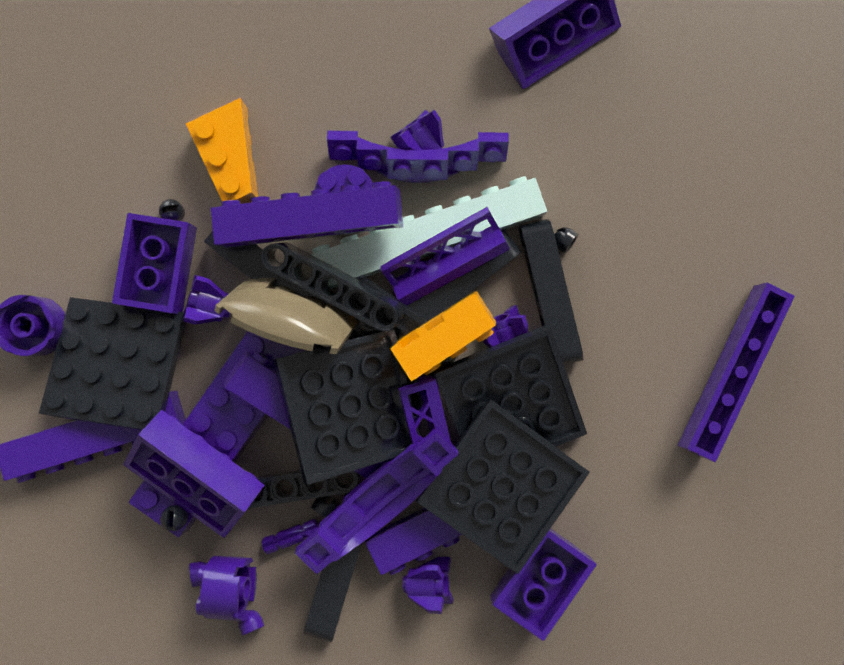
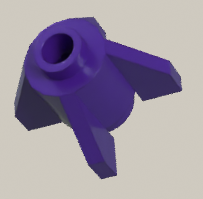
(421, 133)
(202, 302)
(507, 327)
(429, 585)

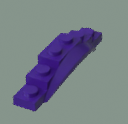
(418, 165)
(377, 500)

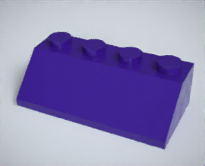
(551, 33)
(192, 473)

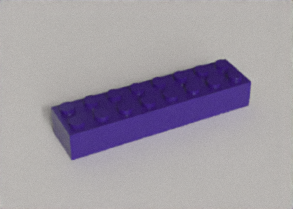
(221, 419)

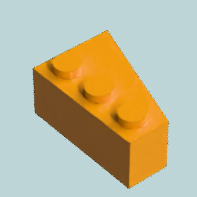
(226, 150)
(444, 336)

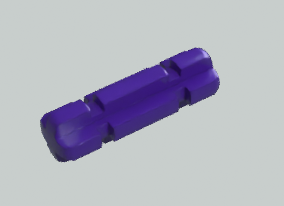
(289, 536)

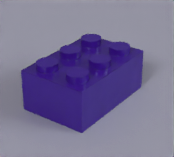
(154, 263)
(544, 585)

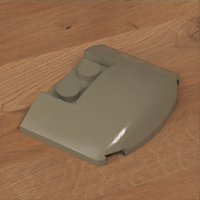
(287, 316)

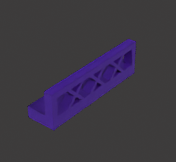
(448, 261)
(430, 410)

